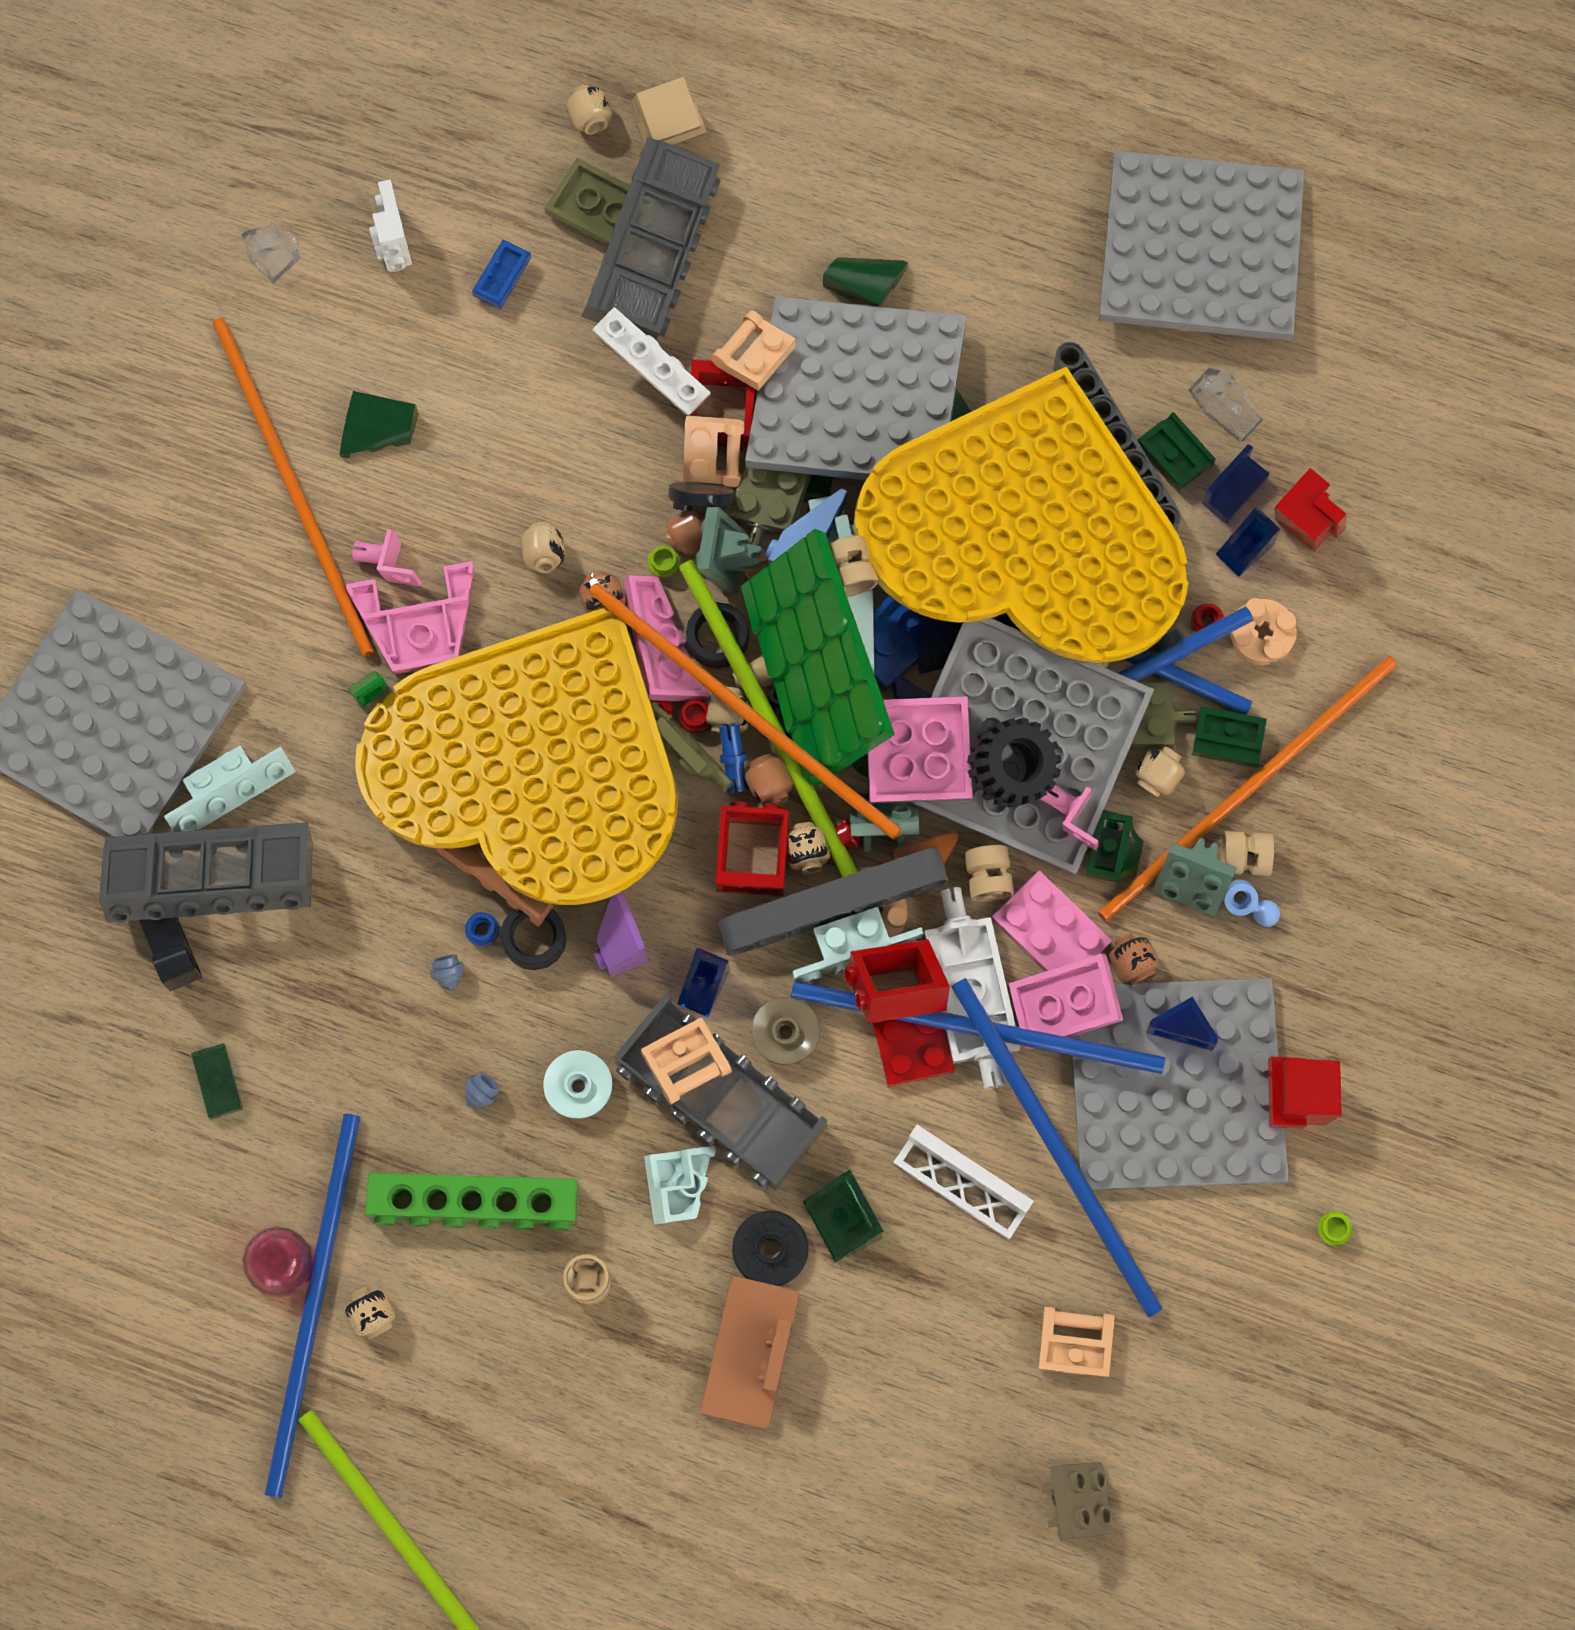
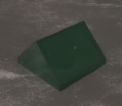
(843, 1217)

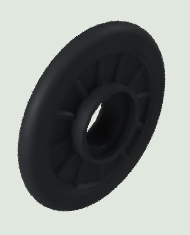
(773, 1226)

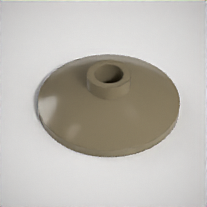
(785, 1013)

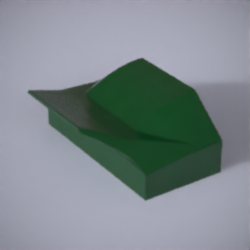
(1117, 849)

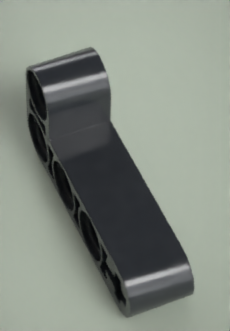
(171, 952)

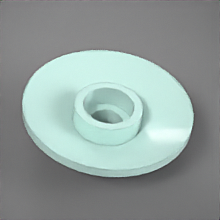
(575, 1067)

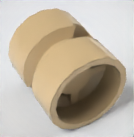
(851, 561)
(1236, 847)
(985, 862)
(587, 1279)

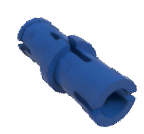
(733, 756)

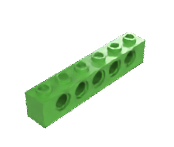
(385, 1187)

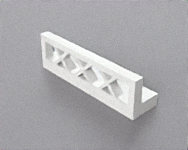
(970, 1171)

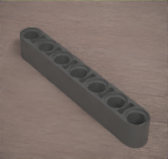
(1101, 400)
(833, 901)

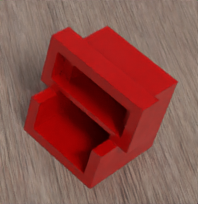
(1310, 512)
(1303, 1091)

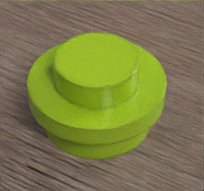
(663, 561)
(1334, 1228)

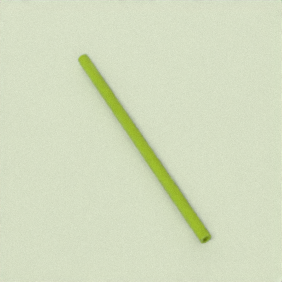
(761, 705)
(387, 1522)

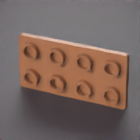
(750, 1352)

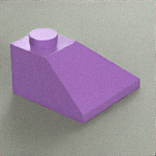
(619, 939)

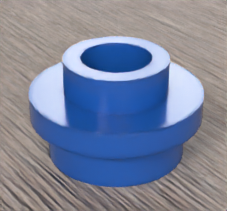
(482, 919)

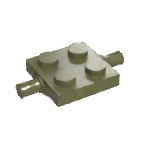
(768, 501)
(1160, 719)
(693, 755)

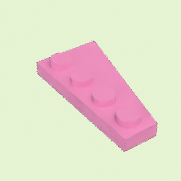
(660, 674)

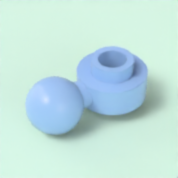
(1265, 912)

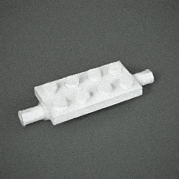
(970, 951)

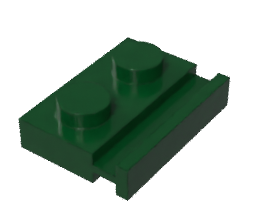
(1176, 451)
(1229, 737)

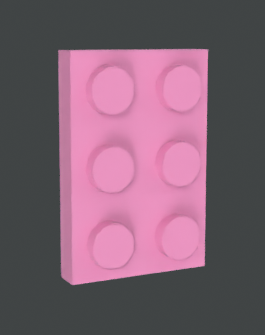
(1049, 925)
(1068, 998)

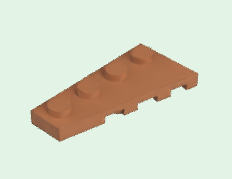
(473, 861)

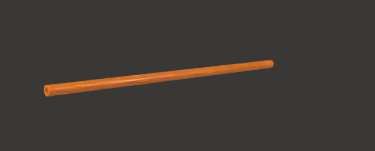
(293, 488)
(745, 711)
(1252, 784)

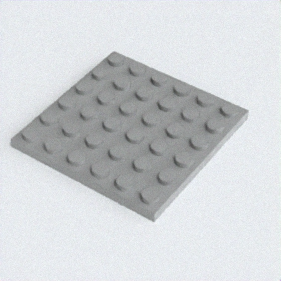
(1202, 246)
(853, 386)
(1079, 702)
(111, 718)
(1201, 1116)

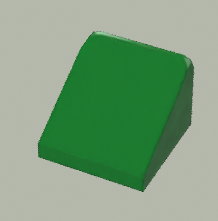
(368, 688)

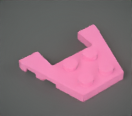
(418, 633)

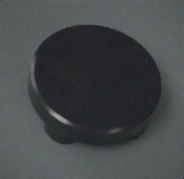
(691, 494)

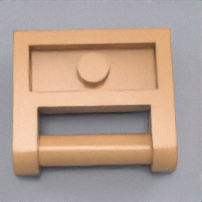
(761, 357)
(702, 449)
(680, 1051)
(1076, 1354)

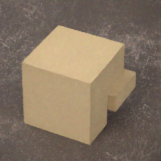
(668, 113)

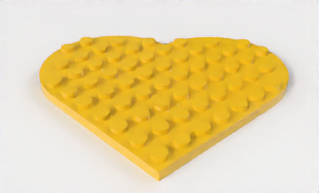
(1029, 519)
(532, 754)

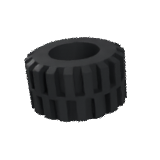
(1039, 759)

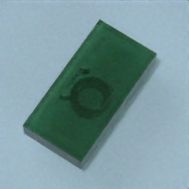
(217, 1081)

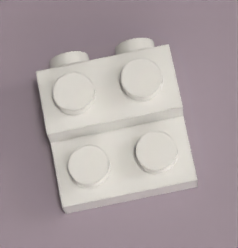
(388, 231)

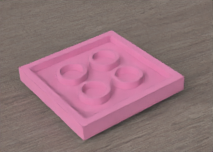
(926, 753)

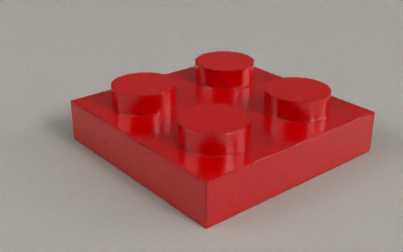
(912, 1051)

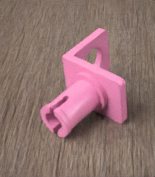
(386, 558)
(1071, 808)

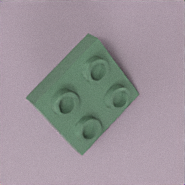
(724, 550)
(901, 813)
(1195, 877)

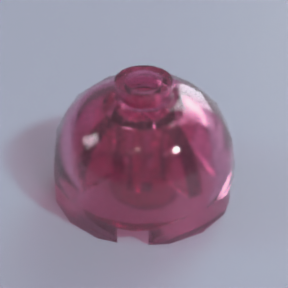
(277, 1261)

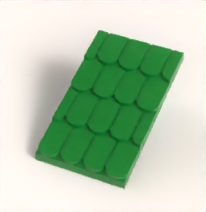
(819, 654)

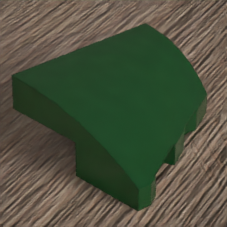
(864, 278)
(377, 423)

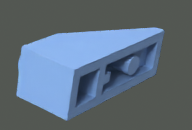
(818, 518)

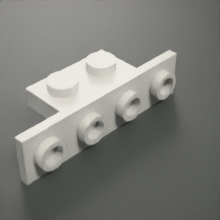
(651, 362)

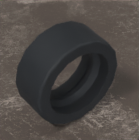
(711, 659)
(538, 961)

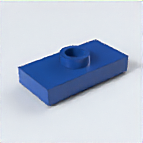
(501, 274)

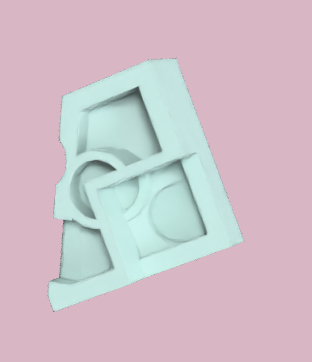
(677, 1182)

